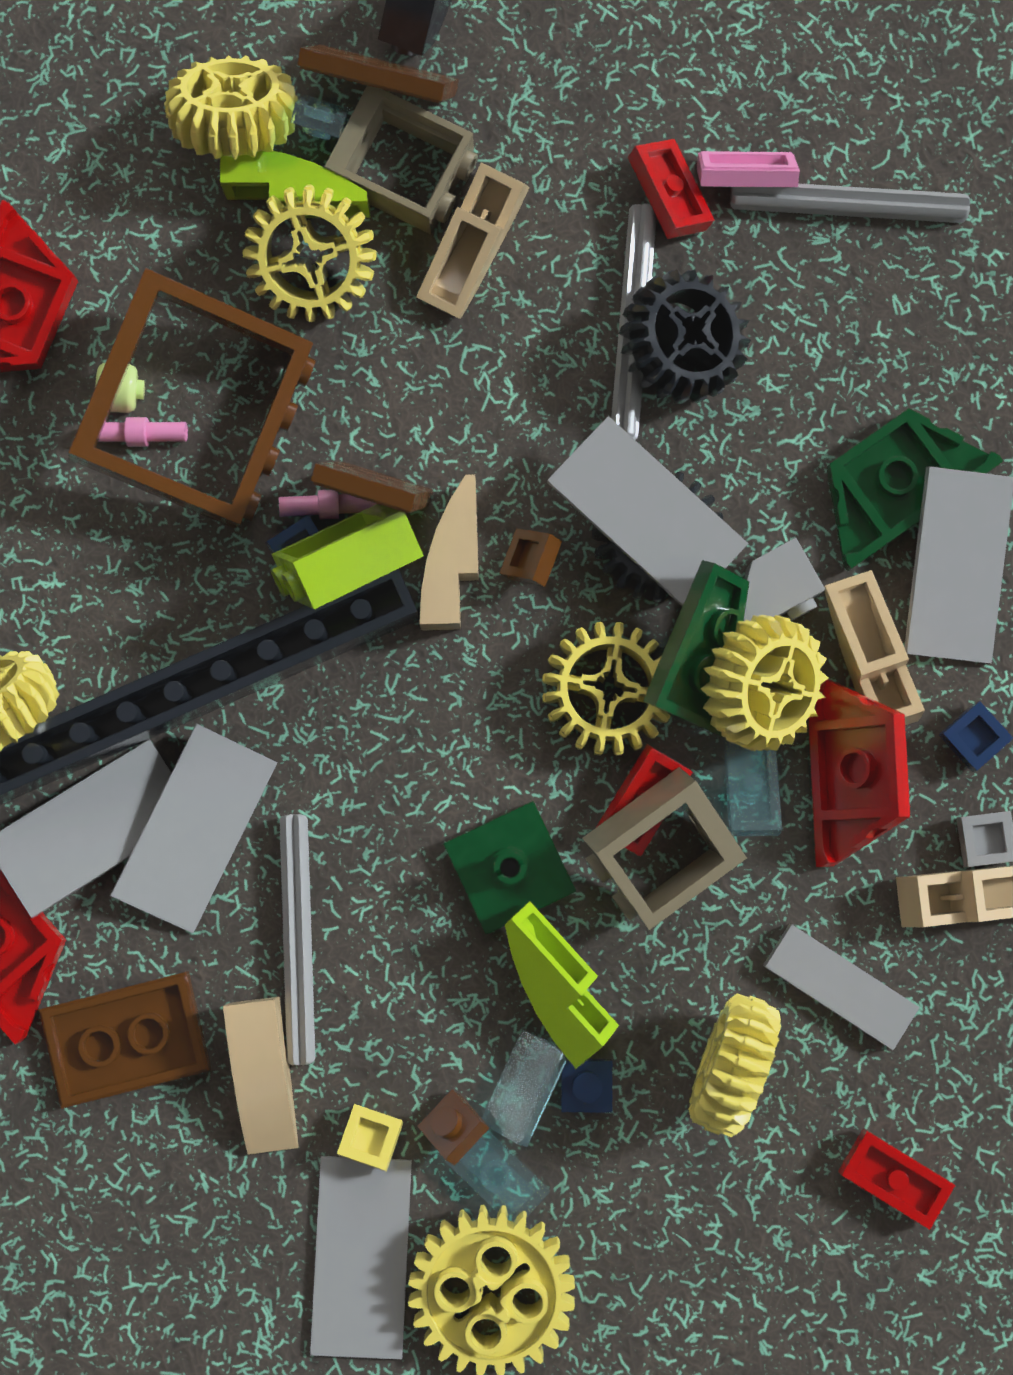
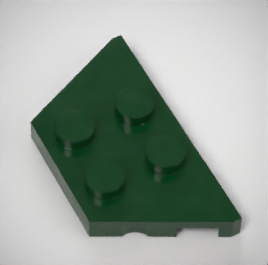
(882, 480)

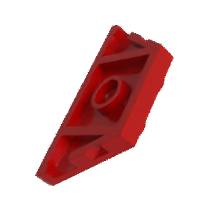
(32, 293)
(855, 772)
(26, 962)

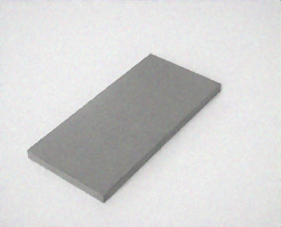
(644, 509)
(959, 565)
(194, 828)
(82, 830)
(361, 1259)

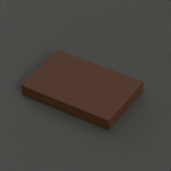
(377, 73)
(371, 486)
(124, 1039)

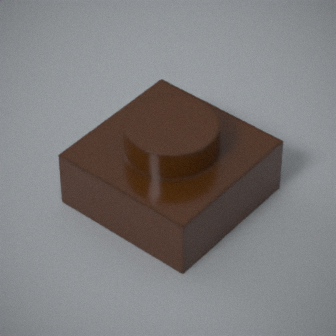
(530, 557)
(453, 1127)

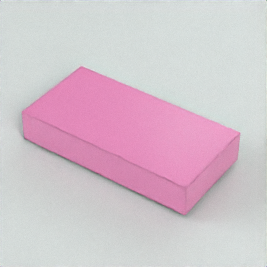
(747, 169)

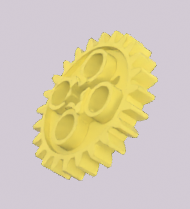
(521, 1325)

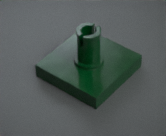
(508, 866)

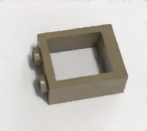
(359, 133)
(641, 815)

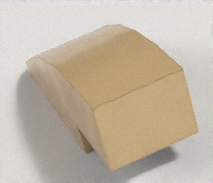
(472, 240)
(451, 560)
(872, 644)
(956, 897)
(261, 1074)

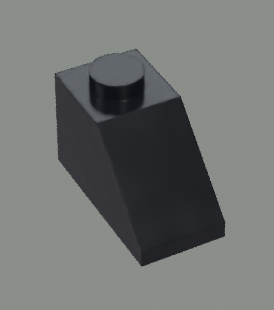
(412, 24)

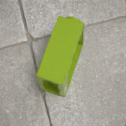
(345, 556)

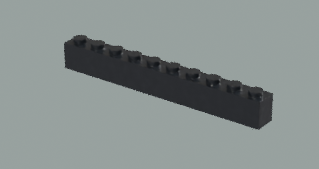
(203, 684)

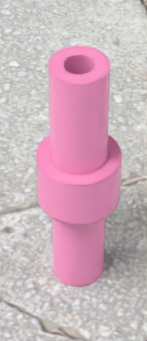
(139, 432)
(326, 504)

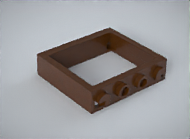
(278, 417)

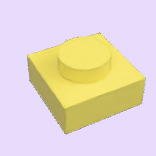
(370, 1137)

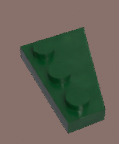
(710, 609)

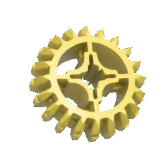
(231, 107)
(270, 266)
(768, 652)
(585, 685)
(25, 695)
(735, 1065)

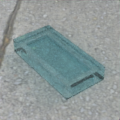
(524, 1088)

